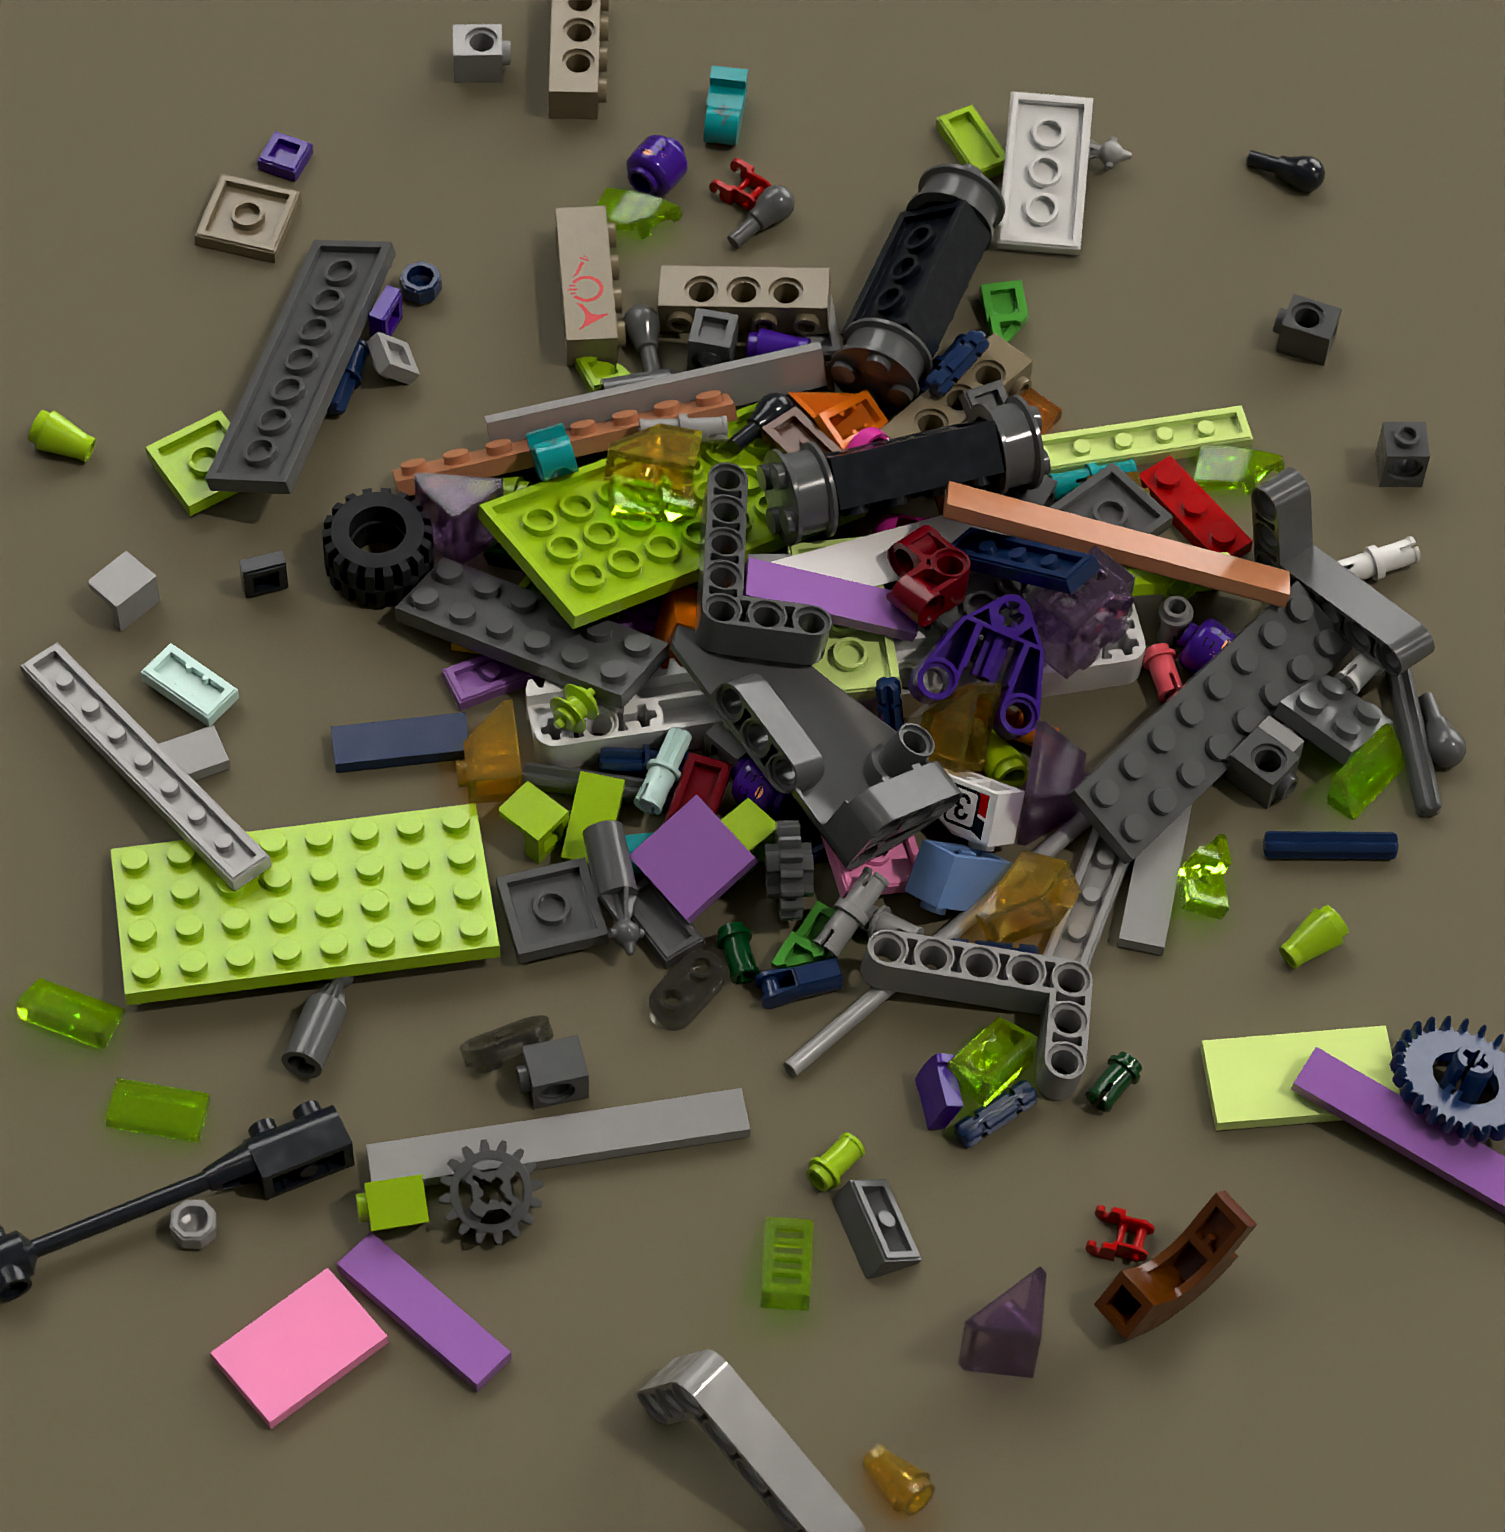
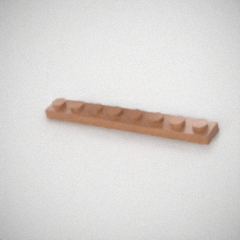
(585, 437)

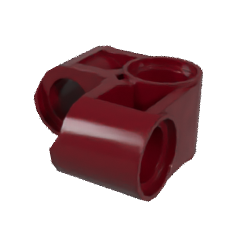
(930, 575)

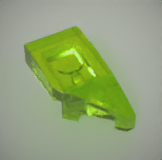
(637, 210)
(1234, 467)
(647, 502)
(1202, 879)

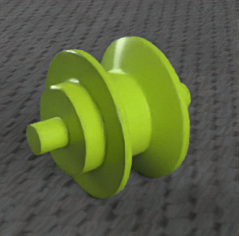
(574, 708)

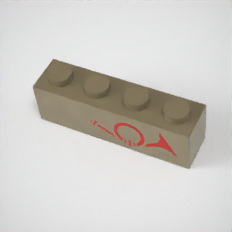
(587, 284)

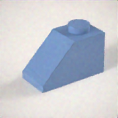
(953, 875)

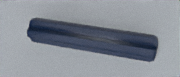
(1330, 844)

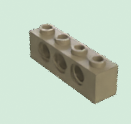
(577, 58)
(761, 297)
(997, 363)

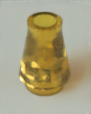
(900, 1481)

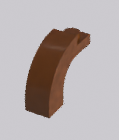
(1177, 1276)

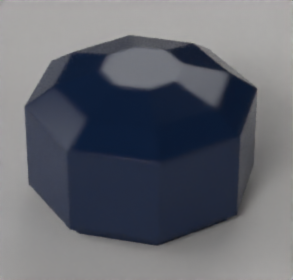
(420, 282)

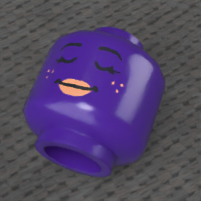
(656, 165)
(1202, 643)
(752, 784)

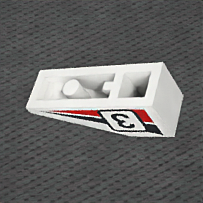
(985, 813)

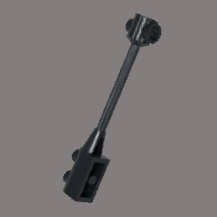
(272, 1156)

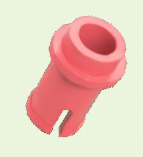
(1160, 662)

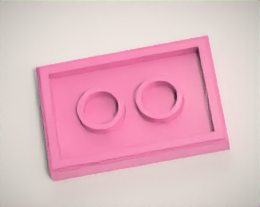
(299, 1348)

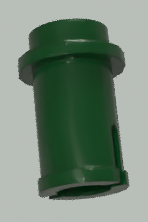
(734, 941)
(1120, 1073)

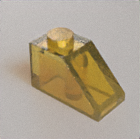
(657, 453)
(963, 726)
(491, 758)
(1029, 898)

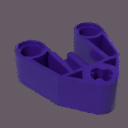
(1023, 673)

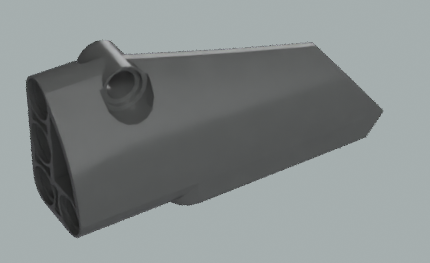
(833, 755)

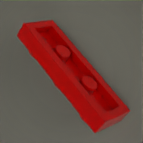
(1194, 510)

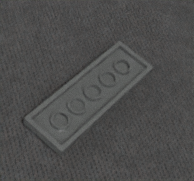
(1105, 497)
(530, 633)

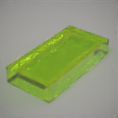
(157, 1110)

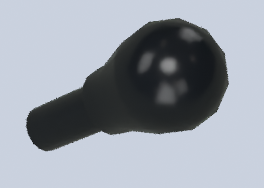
(1300, 172)
(767, 410)

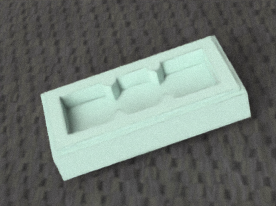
(189, 684)

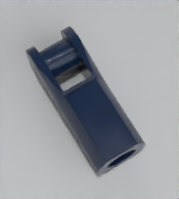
(805, 982)

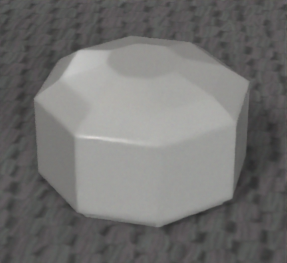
(193, 1224)

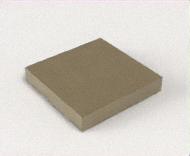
(247, 218)

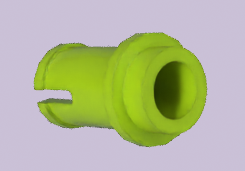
(826, 1170)

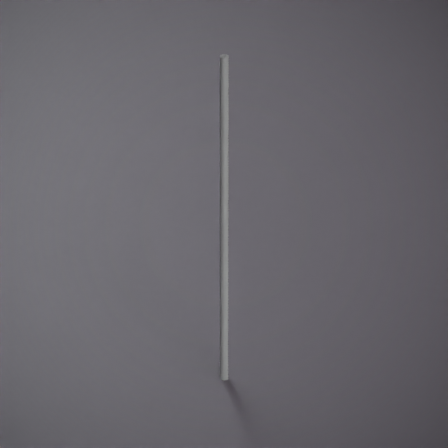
(954, 929)

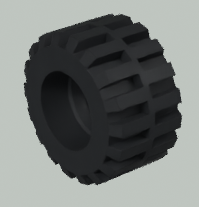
(370, 520)

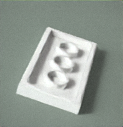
(1045, 173)

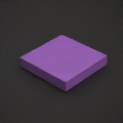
(693, 859)

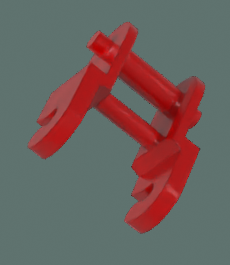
(736, 194)
(1125, 1223)

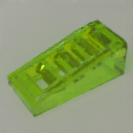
(787, 1295)

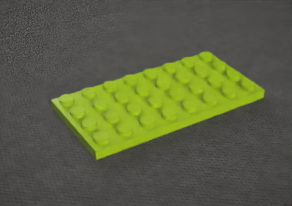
(608, 564)
(330, 906)

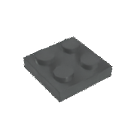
(1331, 717)
(552, 910)

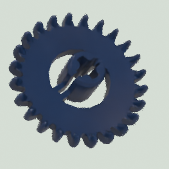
(1470, 1061)

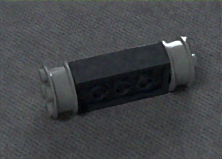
(917, 285)
(992, 450)

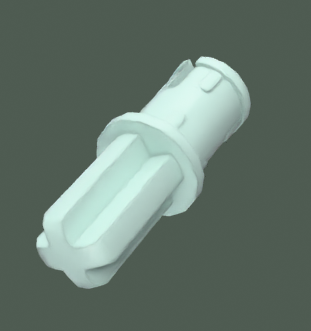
(663, 771)

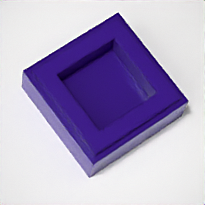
(285, 156)
(386, 312)

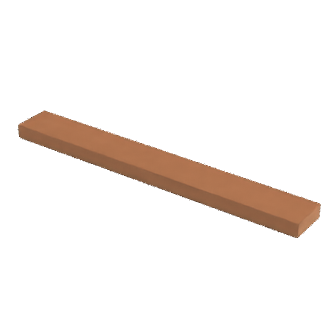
(1122, 544)

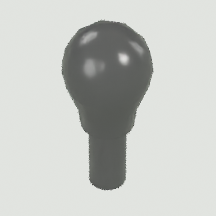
(771, 207)
(643, 330)
(1443, 740)

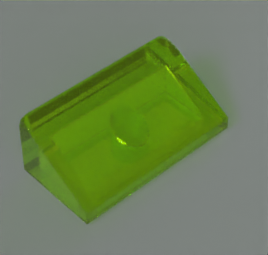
(1367, 773)
(69, 1012)
(993, 1060)

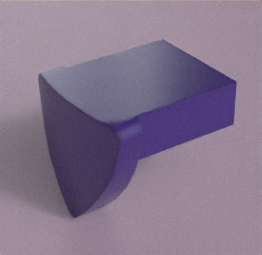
(938, 1091)

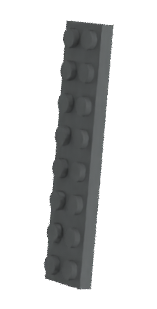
(301, 367)
(1195, 731)

